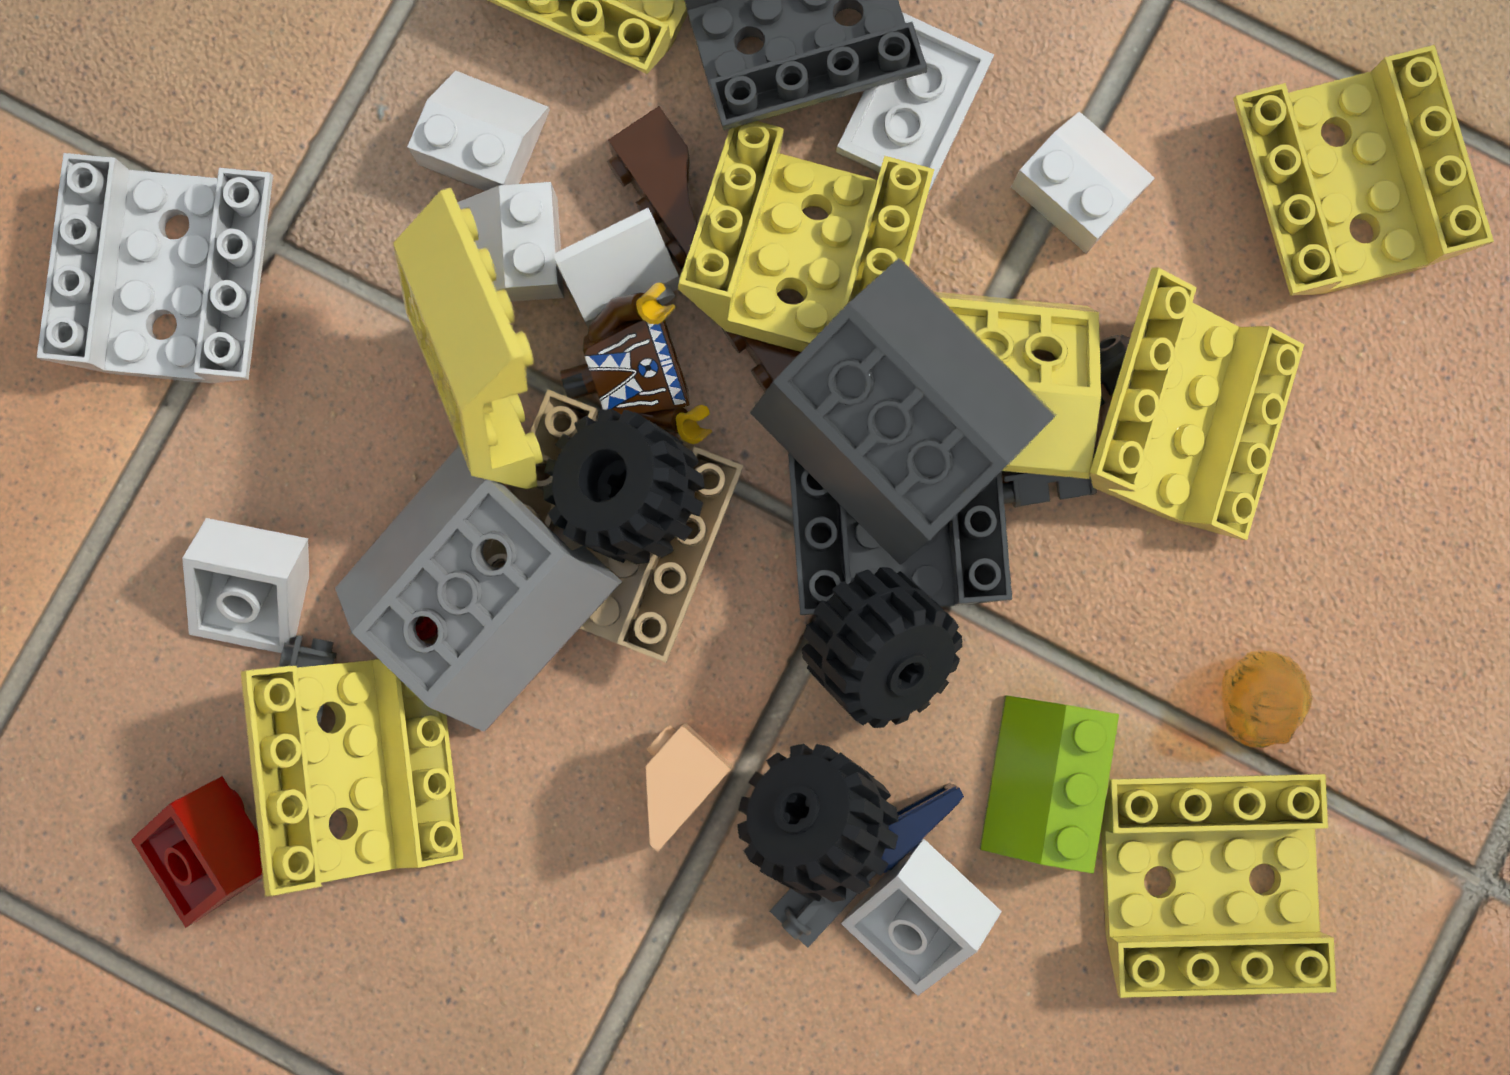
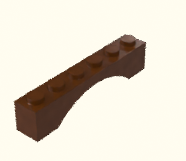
(658, 165)

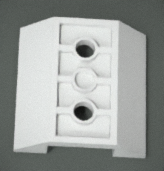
(120, 271)

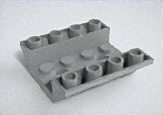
(490, 621)

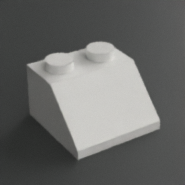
(477, 132)
(1081, 181)
(521, 235)
(617, 263)
(245, 585)
(922, 918)

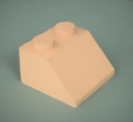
(679, 779)

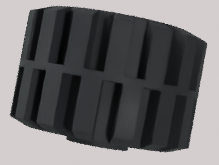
(623, 487)
(881, 647)
(817, 823)

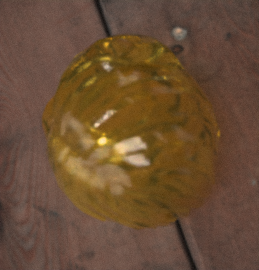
(1265, 699)

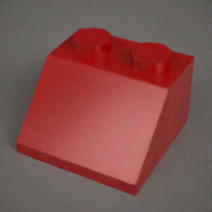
(201, 850)

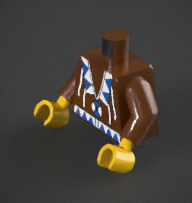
(636, 365)

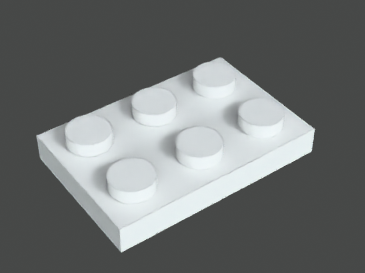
(918, 114)

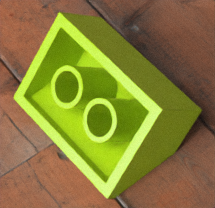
(1049, 783)

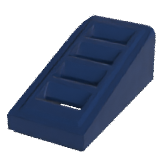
(919, 819)

